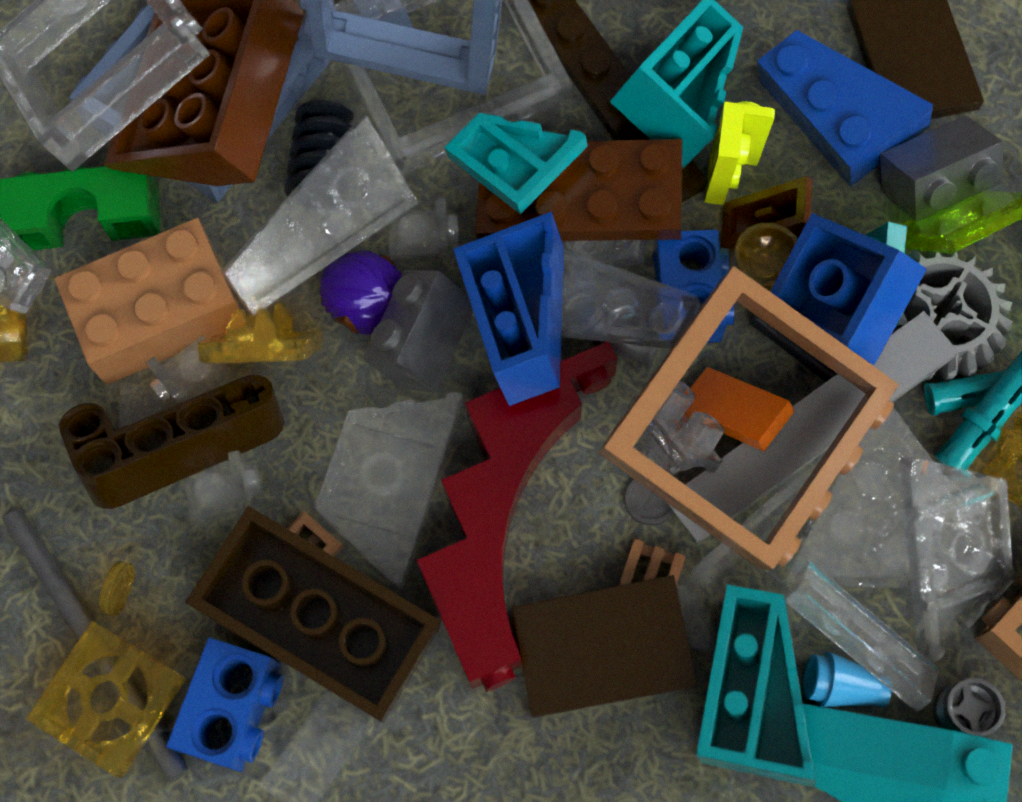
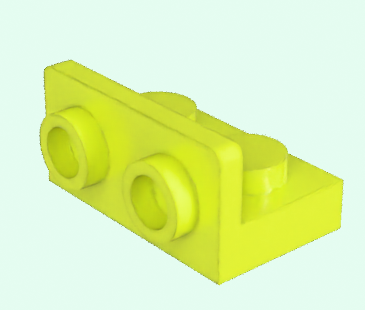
(737, 142)

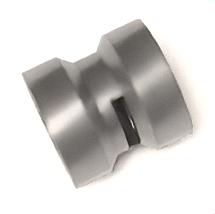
(980, 706)

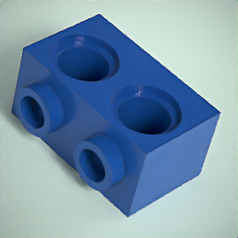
(698, 246)
(211, 701)

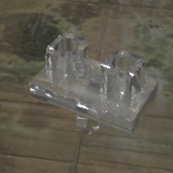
(678, 441)

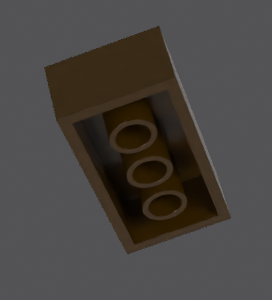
(315, 613)

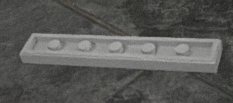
(750, 474)

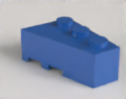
(841, 104)
(518, 303)

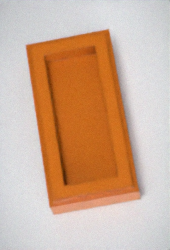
(740, 408)

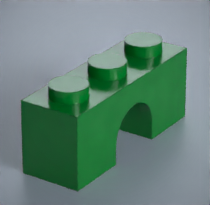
(41, 204)

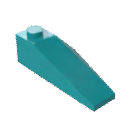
(903, 761)

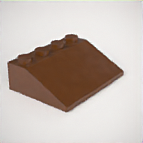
(221, 112)

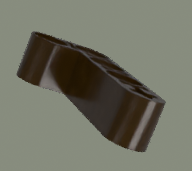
(168, 444)

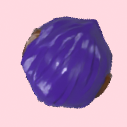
(358, 289)

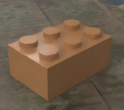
(148, 301)

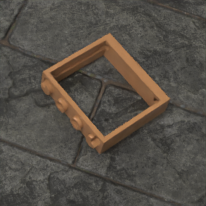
(839, 457)

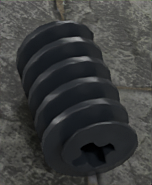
(316, 131)

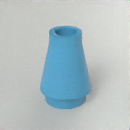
(842, 683)

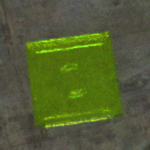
(964, 222)

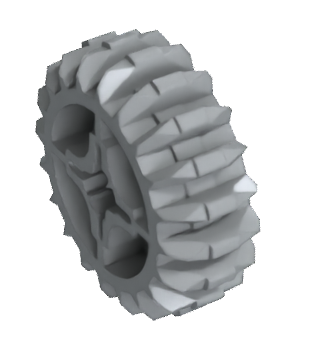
(979, 328)

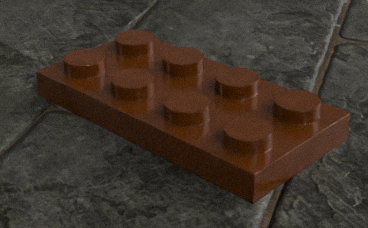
(604, 195)

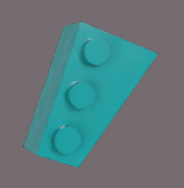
(684, 80)
(754, 695)

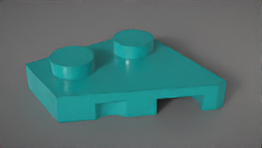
(513, 157)

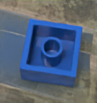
(848, 284)

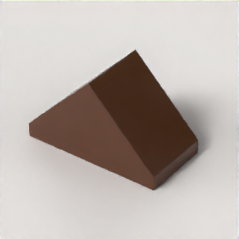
(781, 204)

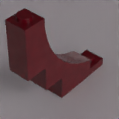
(484, 497)

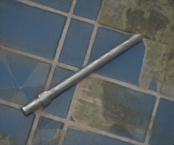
(78, 620)

